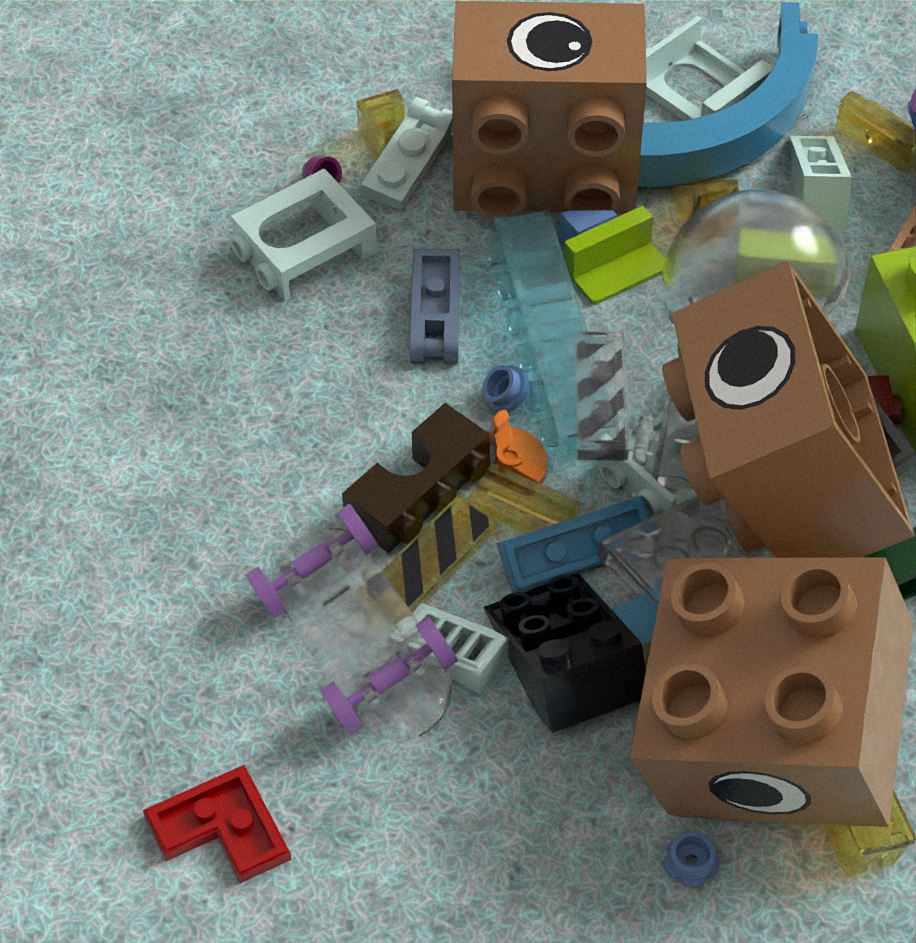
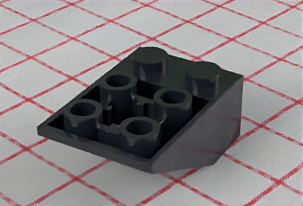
(569, 651)

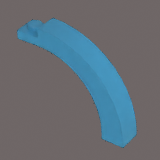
(740, 133)

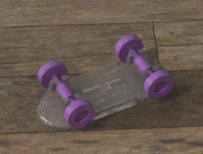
(379, 659)

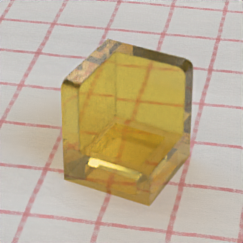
(379, 119)

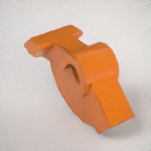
(517, 449)

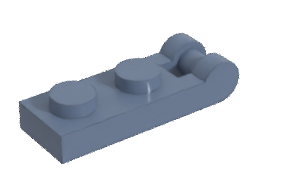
(435, 304)

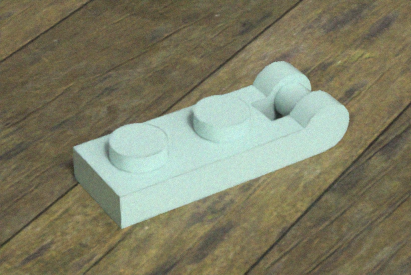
(408, 155)

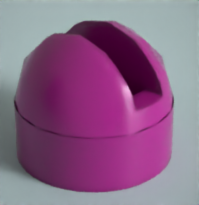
(320, 162)

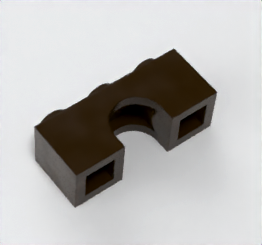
(397, 505)

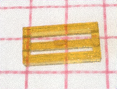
(523, 495)

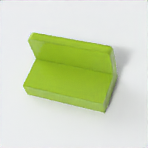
(614, 256)

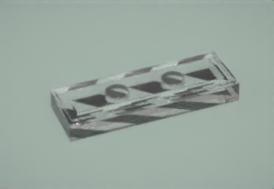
(601, 396)

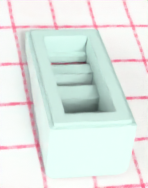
(492, 645)

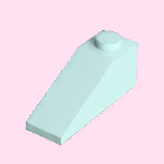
(821, 177)

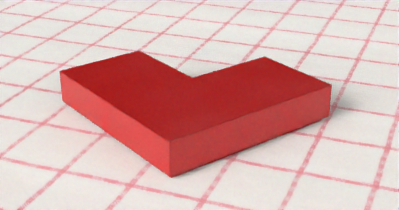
(221, 809)

